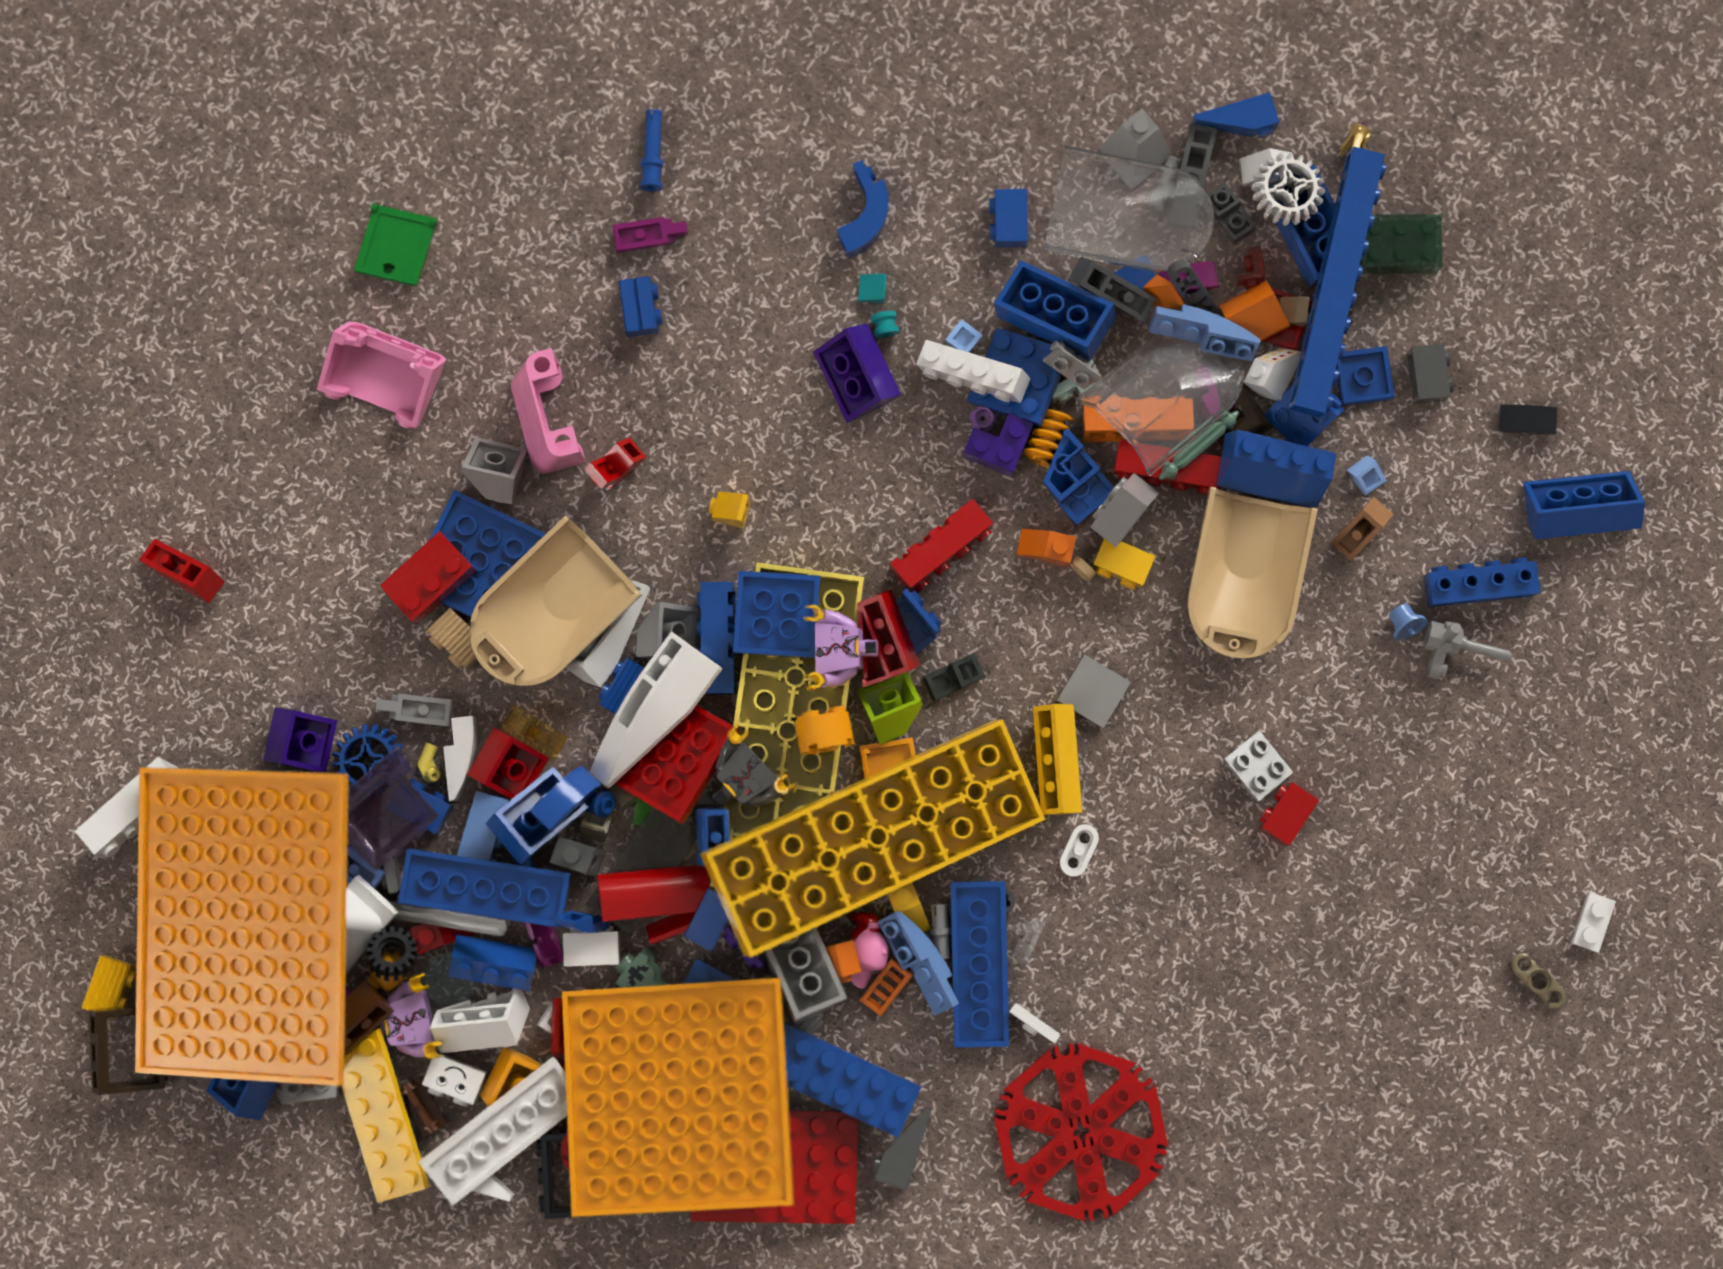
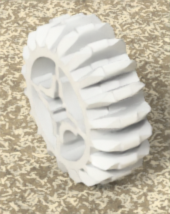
(1285, 168)

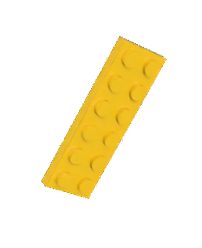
(382, 1121)

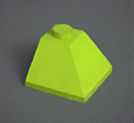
(891, 706)

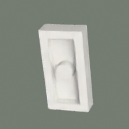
(1593, 922)

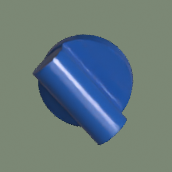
(601, 803)

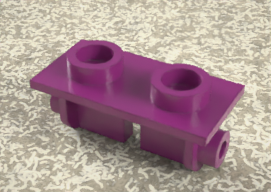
(546, 944)

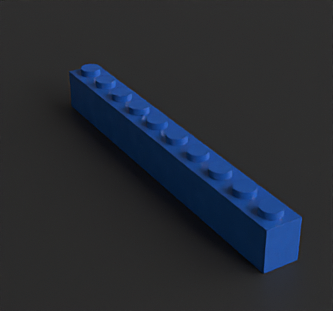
(1336, 282)

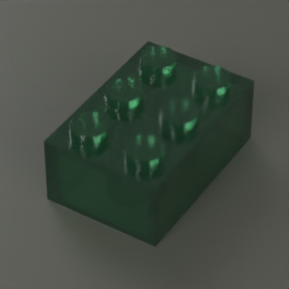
(1404, 244)

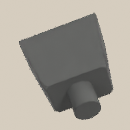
(576, 856)

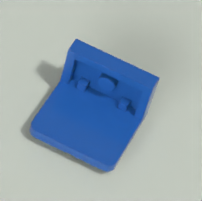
(1297, 426)
(921, 627)

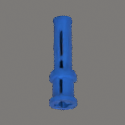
(652, 163)

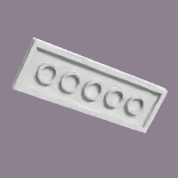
(499, 1132)

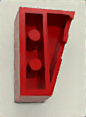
(882, 621)

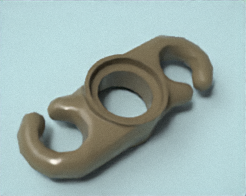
(1526, 977)

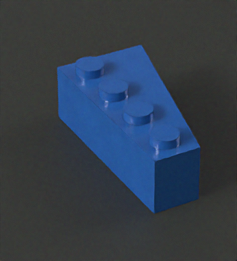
(717, 632)

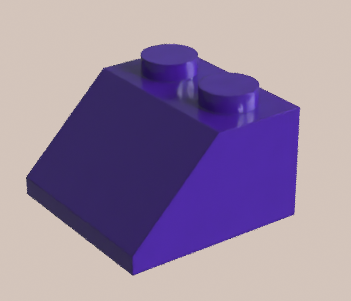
(300, 739)

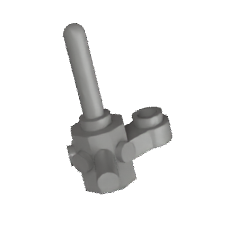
(1449, 640)

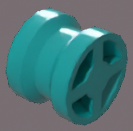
(884, 324)

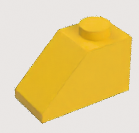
(730, 508)
(907, 901)

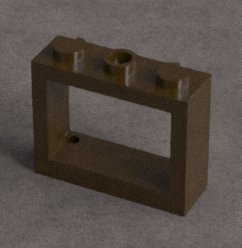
(100, 1059)

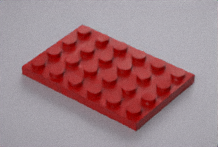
(822, 1170)

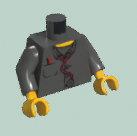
(745, 775)

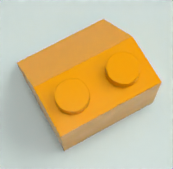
(506, 1073)

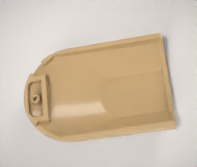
(1248, 572)
(549, 607)

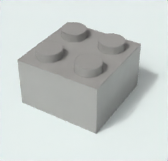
(1123, 508)

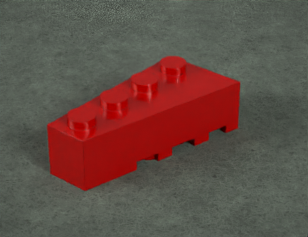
(941, 546)

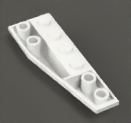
(654, 706)

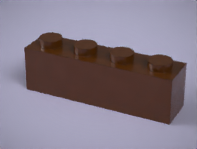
(363, 1014)

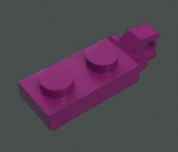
(647, 234)

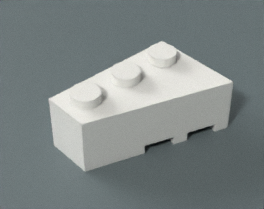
(481, 1024)

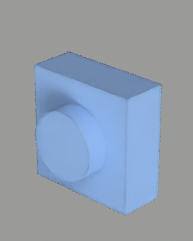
(963, 337)

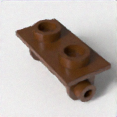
(422, 1107)

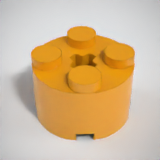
(823, 731)

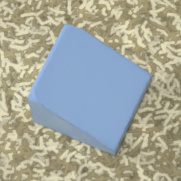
(1366, 475)

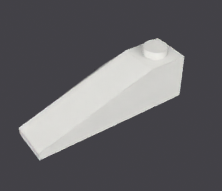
(603, 655)

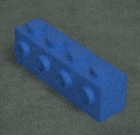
(1481, 583)

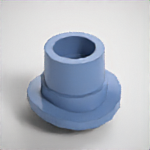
(1406, 622)

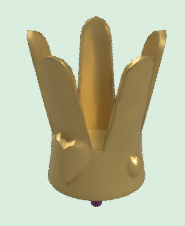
(1358, 136)

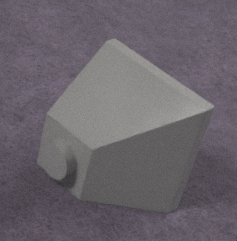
(1139, 140)
(495, 469)
(661, 621)

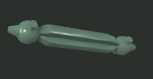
(1197, 446)

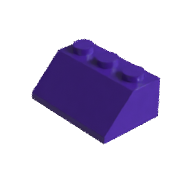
(856, 372)

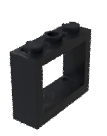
(546, 1177)

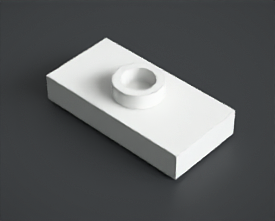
(1033, 1024)

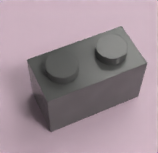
(1430, 373)

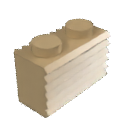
(454, 635)

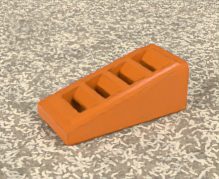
(874, 1005)

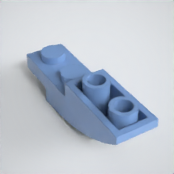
(1210, 330)
(919, 954)

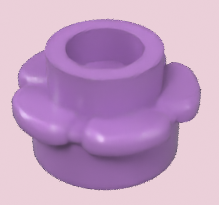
(985, 412)

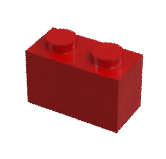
(1288, 813)

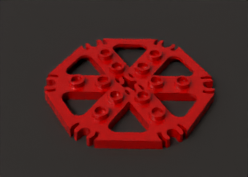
(1061, 1147)

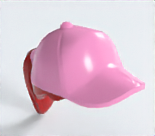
(870, 946)

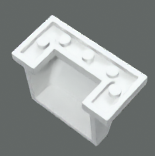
(365, 915)

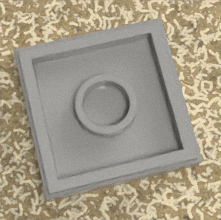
(1094, 691)

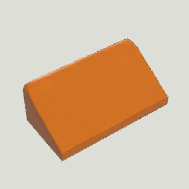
(1164, 292)

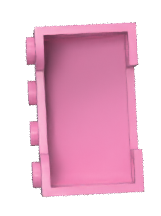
(536, 376)

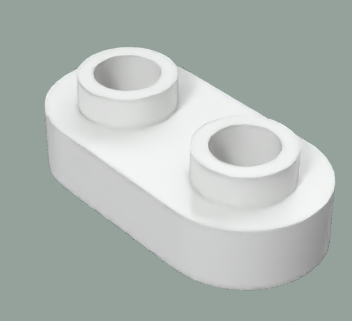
(1079, 850)

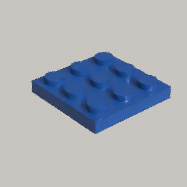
(1028, 355)
(773, 614)

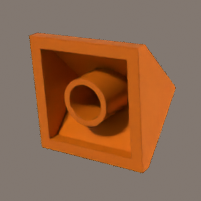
(1256, 311)

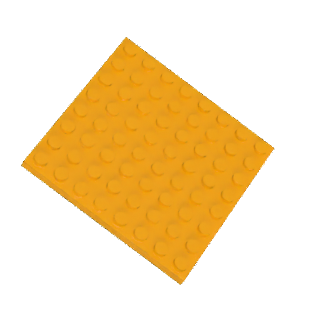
(677, 1098)

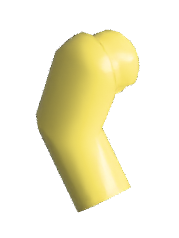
(426, 764)

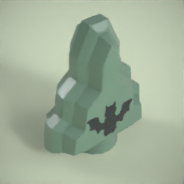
(639, 971)

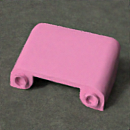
(381, 371)

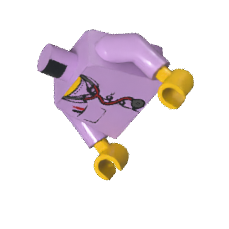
(837, 648)
(411, 1020)

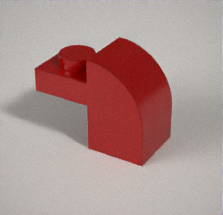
(616, 464)

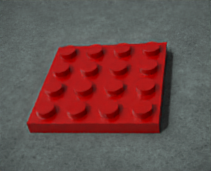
(679, 765)

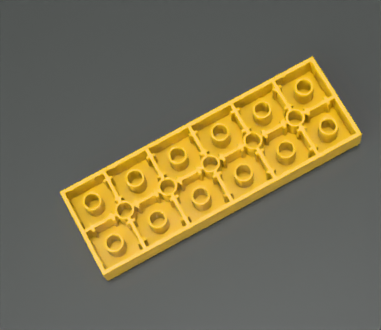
(872, 837)

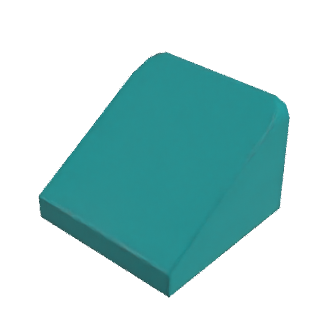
(872, 288)

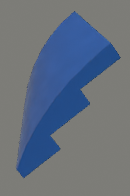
(1076, 480)

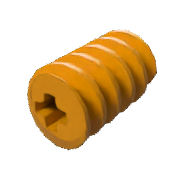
(1046, 437)

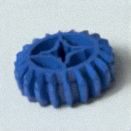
(366, 748)

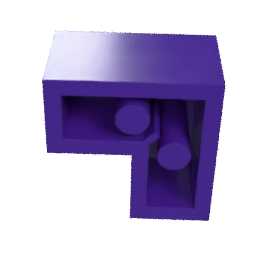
(999, 452)

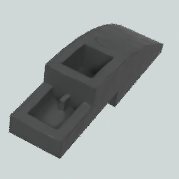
(1199, 152)

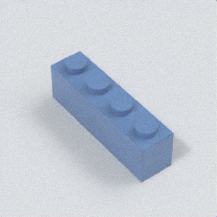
(478, 839)

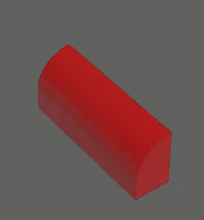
(651, 892)

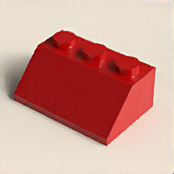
(427, 578)

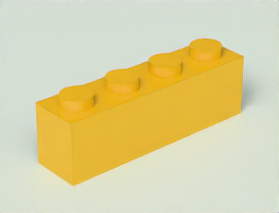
(1057, 759)

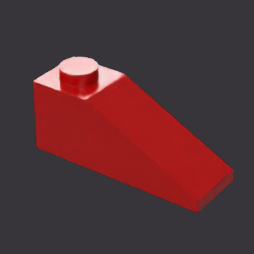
(182, 570)

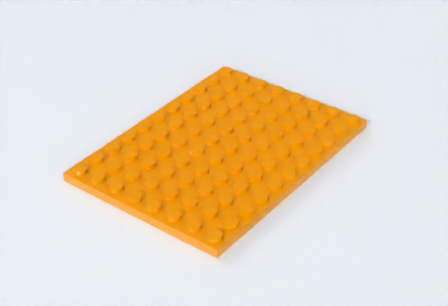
(241, 924)

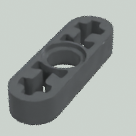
(1191, 280)

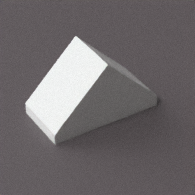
(1250, 165)

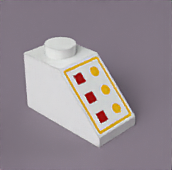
(1273, 372)

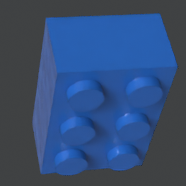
(519, 828)

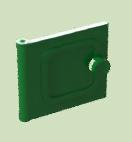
(396, 240)

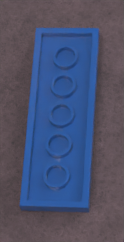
(483, 887)
(980, 964)
(848, 1082)

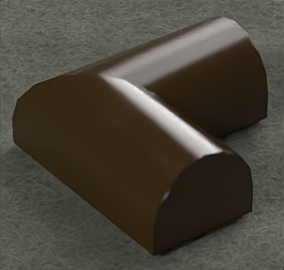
(1250, 416)

